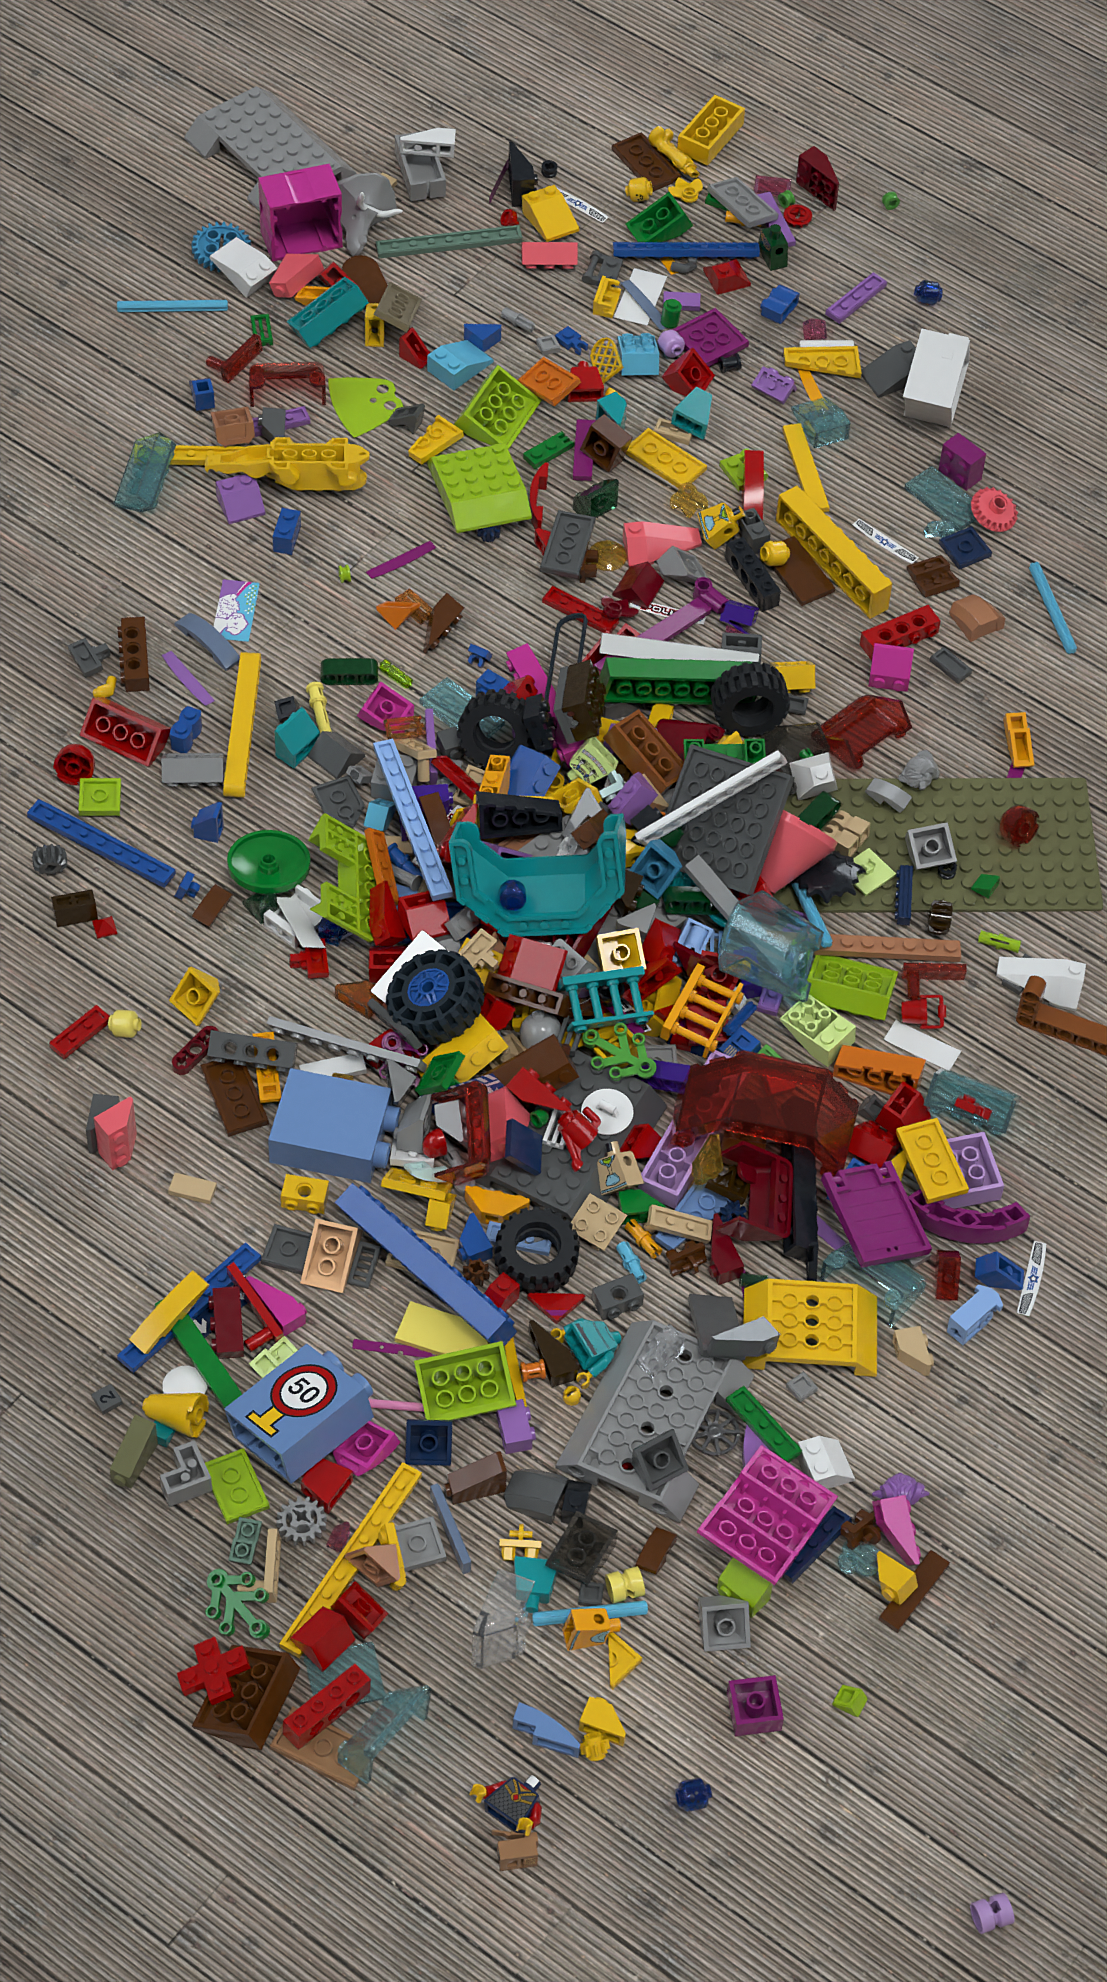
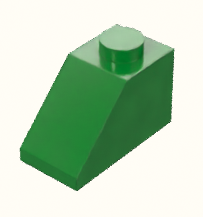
(636, 1205)

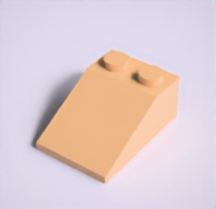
(330, 1255)

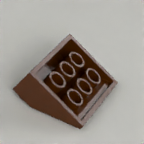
(256, 1700)

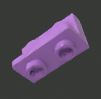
(774, 385)

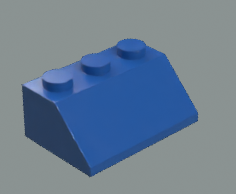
(531, 772)

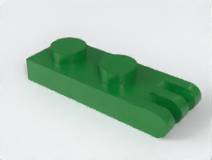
(548, 450)

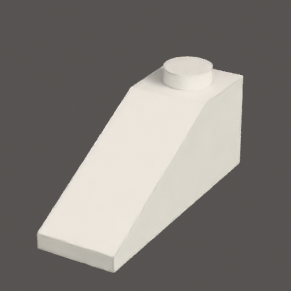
(432, 142)

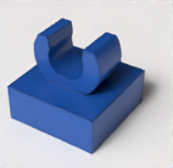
(480, 653)
(187, 886)

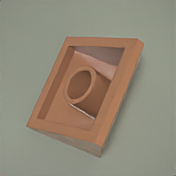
(376, 1563)

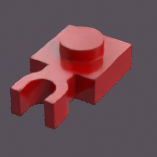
(968, 1104)

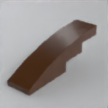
(435, 817)

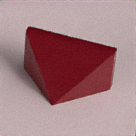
(690, 958)

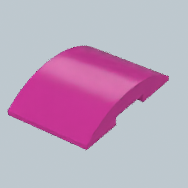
(767, 1515)

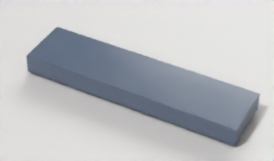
(450, 1528)

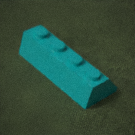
(328, 312)

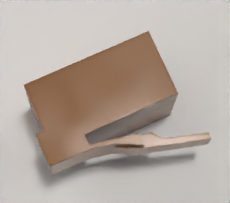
(517, 1852)

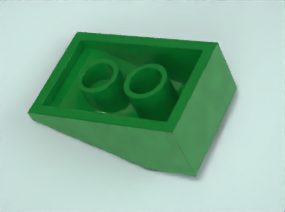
(660, 221)

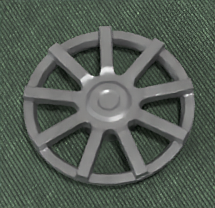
(714, 1432)

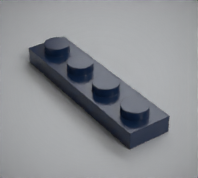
(821, 1539)

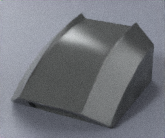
(535, 1493)

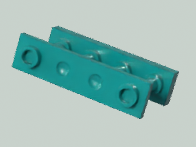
(611, 979)

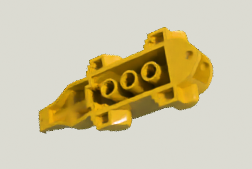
(298, 465)

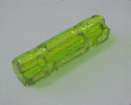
(395, 673)

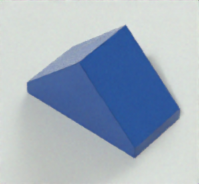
(482, 335)

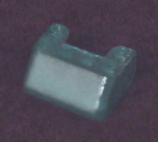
(947, 1087)

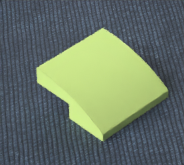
(272, 1358)

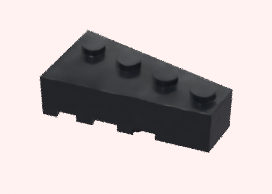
(516, 815)

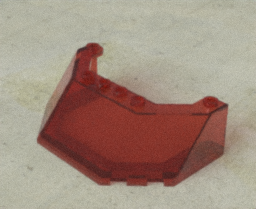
(768, 1101)

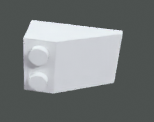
(244, 266)

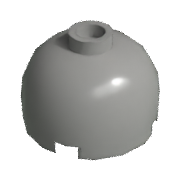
(538, 1027)

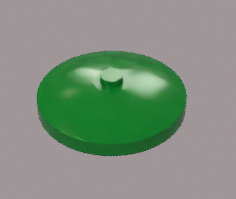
(268, 861)

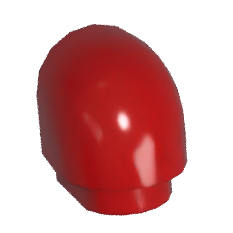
(434, 1144)

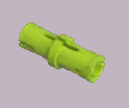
(1014, 945)

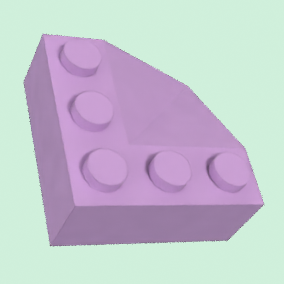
(978, 1169)

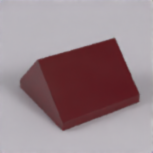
(639, 585)

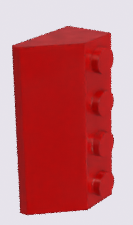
(124, 731)

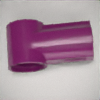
(709, 595)

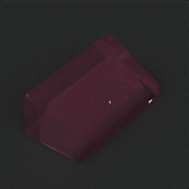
(771, 184)

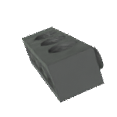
(219, 1041)

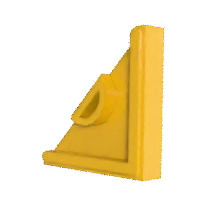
(621, 1659)

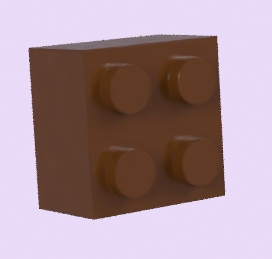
(606, 443)

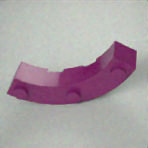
(970, 1225)

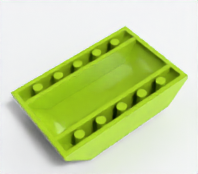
(480, 487)

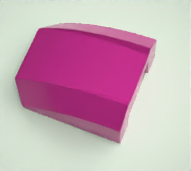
(383, 705)
(366, 1448)

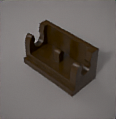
(74, 908)

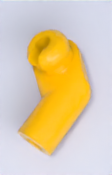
(107, 689)

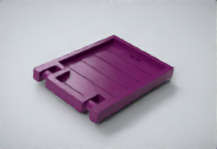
(876, 1214)

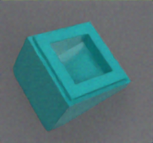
(164, 1434)

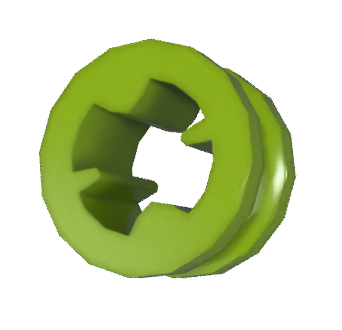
(344, 573)

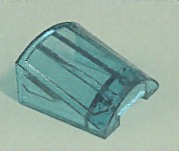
(769, 946)

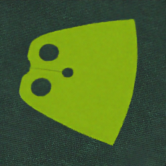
(353, 405)

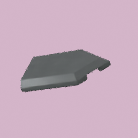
(340, 800)

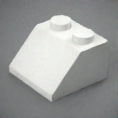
(825, 1461)

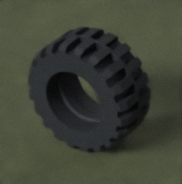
(744, 682)
(492, 704)
(542, 1225)

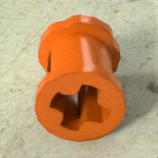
(533, 1370)

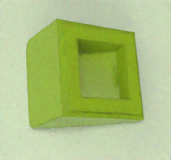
(850, 1700)

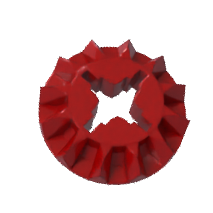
(793, 211)

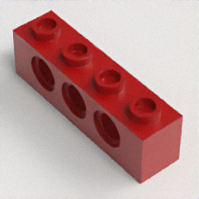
(902, 630)
(326, 1706)

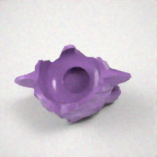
(902, 1485)

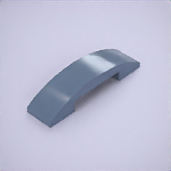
(209, 638)

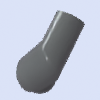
(684, 268)

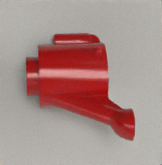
(578, 1132)

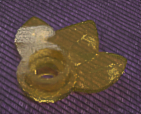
(688, 501)

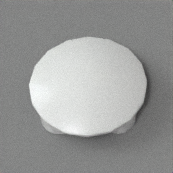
(184, 1380)

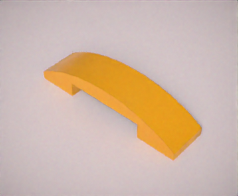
(268, 1078)

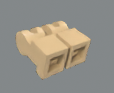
(848, 832)

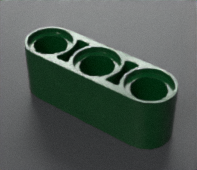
(349, 671)
(820, 810)
(687, 901)

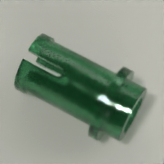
(750, 1279)

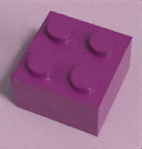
(962, 461)
(755, 1705)

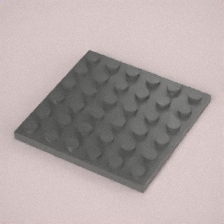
(739, 830)

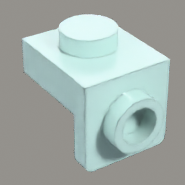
(617, 784)

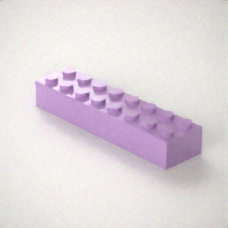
(670, 1166)

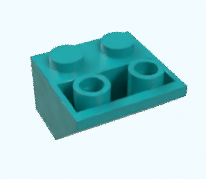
(295, 738)

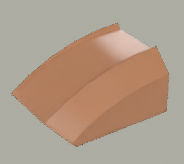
(233, 426)
(976, 617)

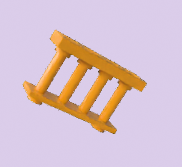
(681, 1010)

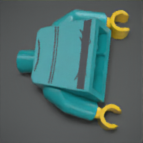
(591, 1344)

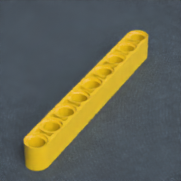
(242, 725)

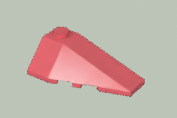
(651, 540)

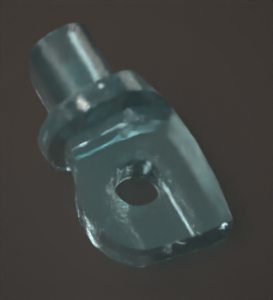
(939, 528)

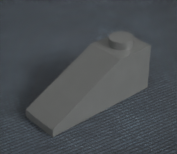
(746, 1340)

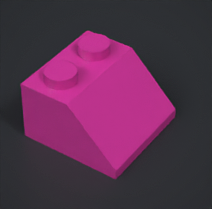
(891, 667)

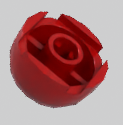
(74, 763)

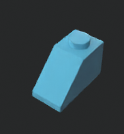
(379, 814)

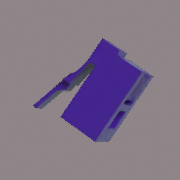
(739, 613)

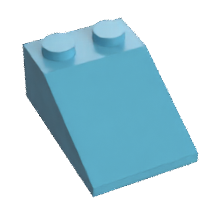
(457, 363)

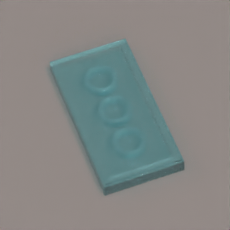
(942, 497)
(449, 702)

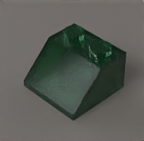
(597, 499)

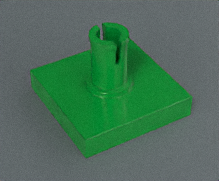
(440, 1073)

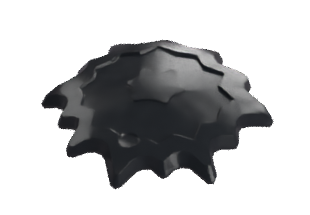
(831, 877)

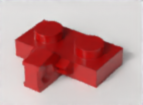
(313, 960)

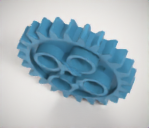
(208, 241)

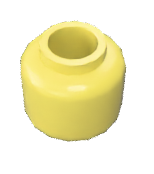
(124, 1023)

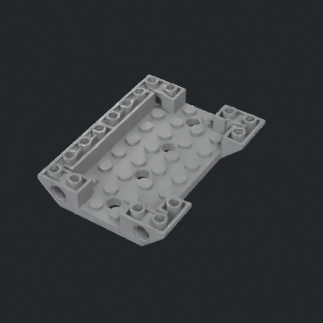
(632, 1399)

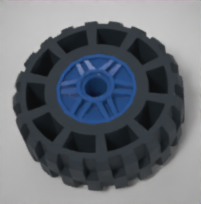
(435, 996)

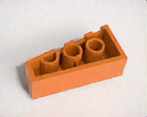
(878, 1069)

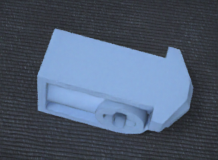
(693, 936)
(974, 1314)

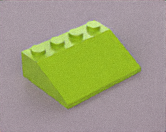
(498, 409)
(852, 986)
(465, 1382)

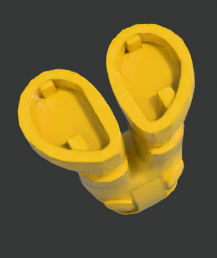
(662, 141)

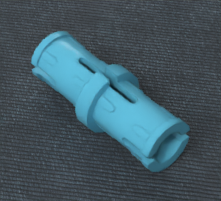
(631, 1261)

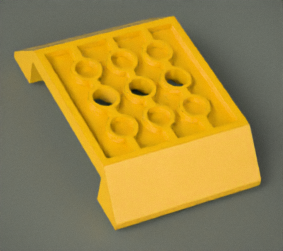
(844, 1328)

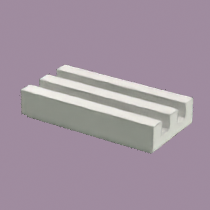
(553, 1143)

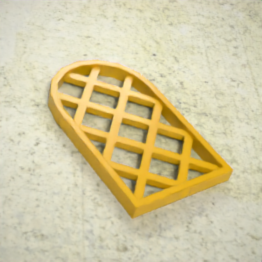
(599, 344)

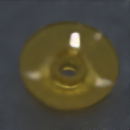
(611, 555)

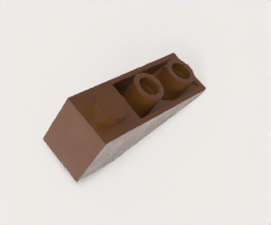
(441, 617)

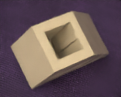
(912, 1350)

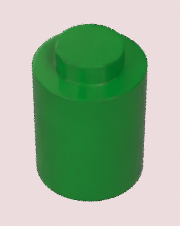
(671, 313)

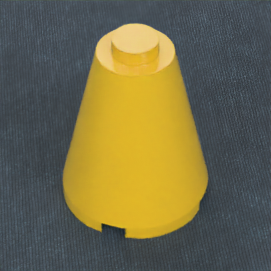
(178, 1411)

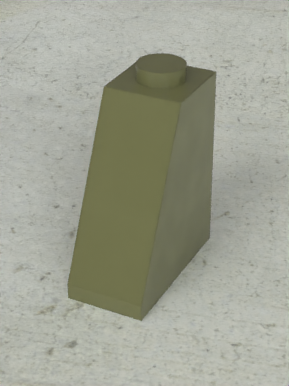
(134, 1452)

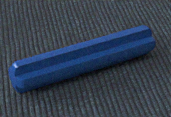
(739, 1018)

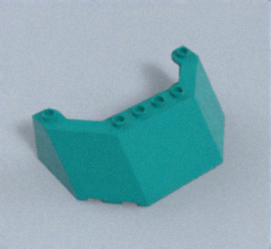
(562, 891)

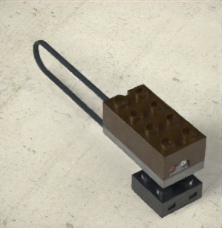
(576, 702)

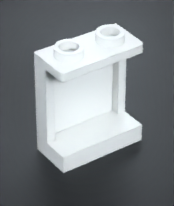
(278, 924)

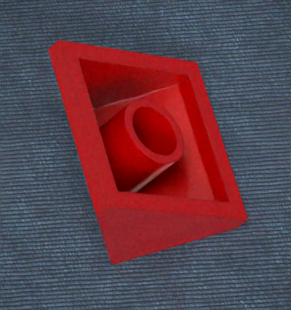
(359, 1610)
(324, 1637)

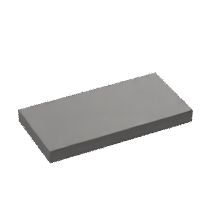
(742, 202)

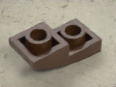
(212, 905)
(655, 1550)

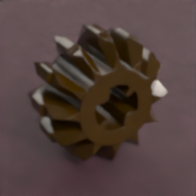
(940, 917)

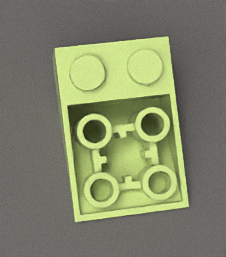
(819, 1029)

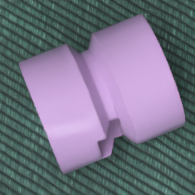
(992, 1913)

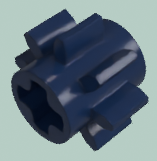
(489, 533)
(732, 1207)

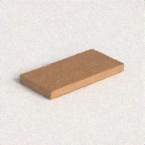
(318, 1754)

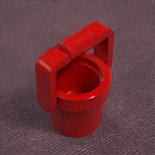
(916, 1011)

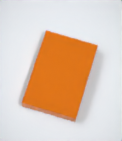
(549, 381)

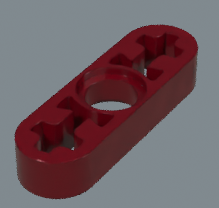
(193, 1059)

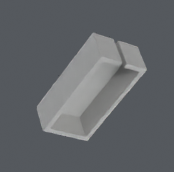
(421, 173)

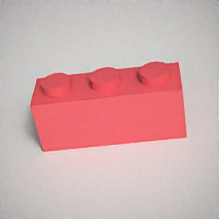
(549, 254)
(116, 1133)

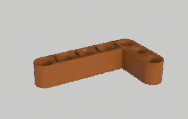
(1056, 1022)

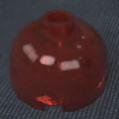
(1018, 825)

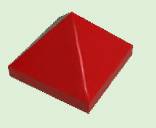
(104, 927)

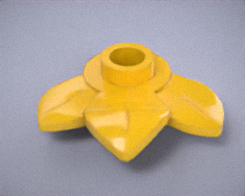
(686, 191)

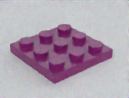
(712, 336)

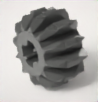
(49, 859)

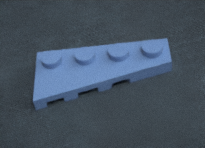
(697, 1202)

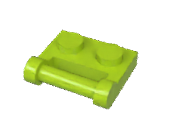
(734, 469)

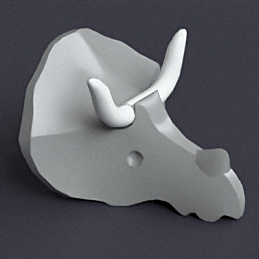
(365, 202)

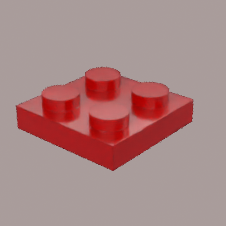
(701, 1030)

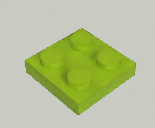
(99, 797)

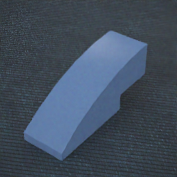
(545, 1730)

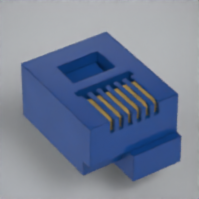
(740, 1041)

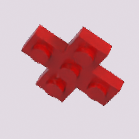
(213, 1670)

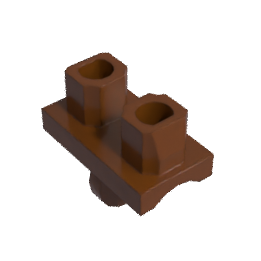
(589, 570)
(687, 1259)
(864, 1531)

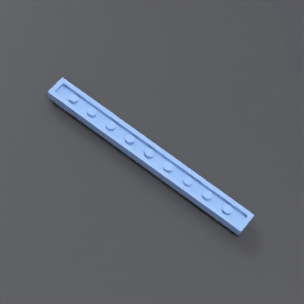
(413, 820)

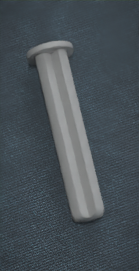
(407, 878)

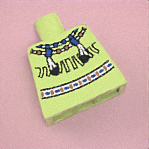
(591, 761)

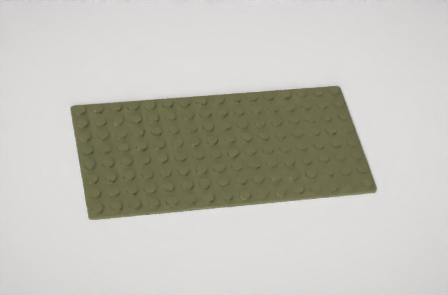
(1045, 875)

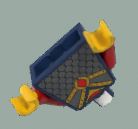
(512, 1803)

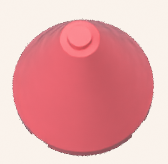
(794, 851)

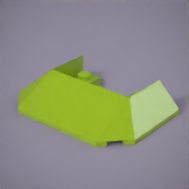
(350, 901)

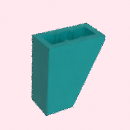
(693, 413)

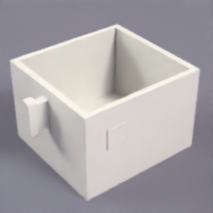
(936, 377)

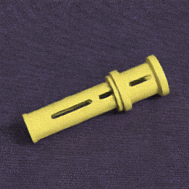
(318, 703)

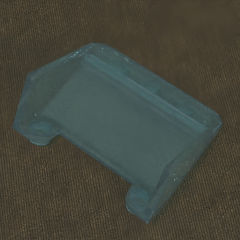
(902, 1282)
(381, 1727)

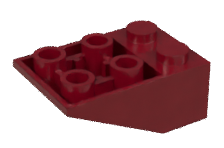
(818, 176)

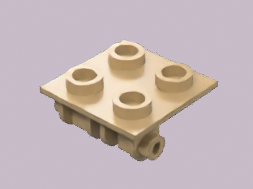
(597, 1222)

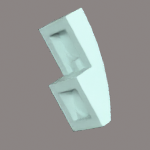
(424, 1171)

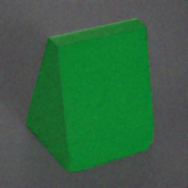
(986, 884)

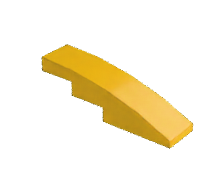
(169, 1311)

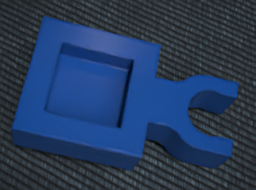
(571, 339)

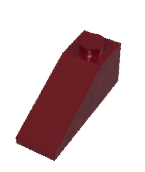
(724, 1258)

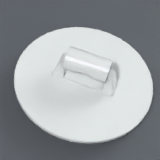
(612, 1108)

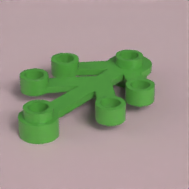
(621, 1055)

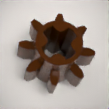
(476, 1272)

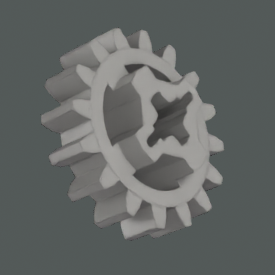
(306, 1528)

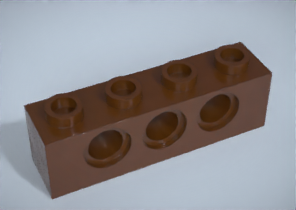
(134, 654)
(527, 994)

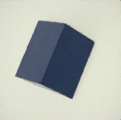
(428, 1442)

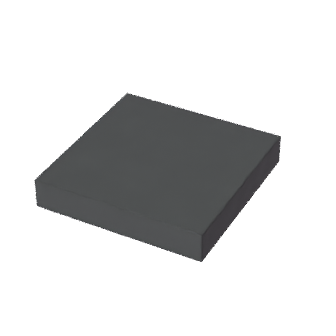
(286, 1249)

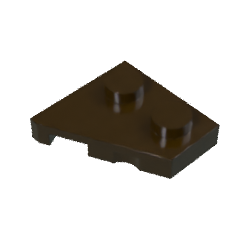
(729, 1185)

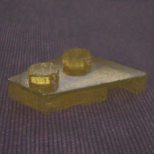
(708, 1161)

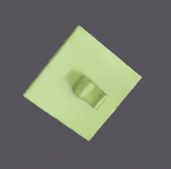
(876, 872)

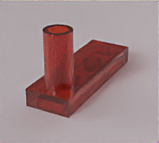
(238, 360)
(929, 971)

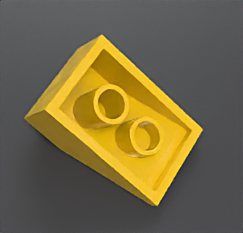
(549, 213)

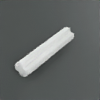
(825, 343)

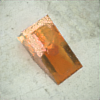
(356, 995)

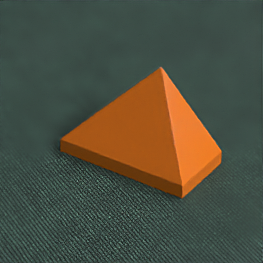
(397, 612)

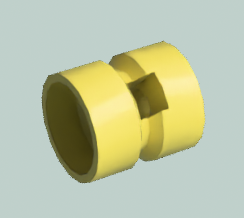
(625, 1584)

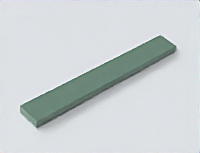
(449, 241)

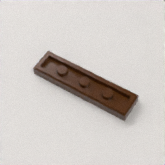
(927, 1575)

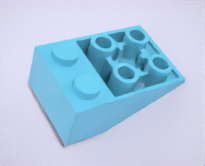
(638, 354)

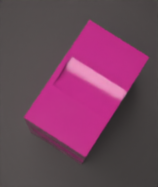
(300, 211)

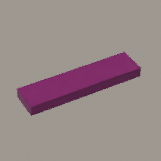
(582, 463)

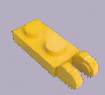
(386, 1537)

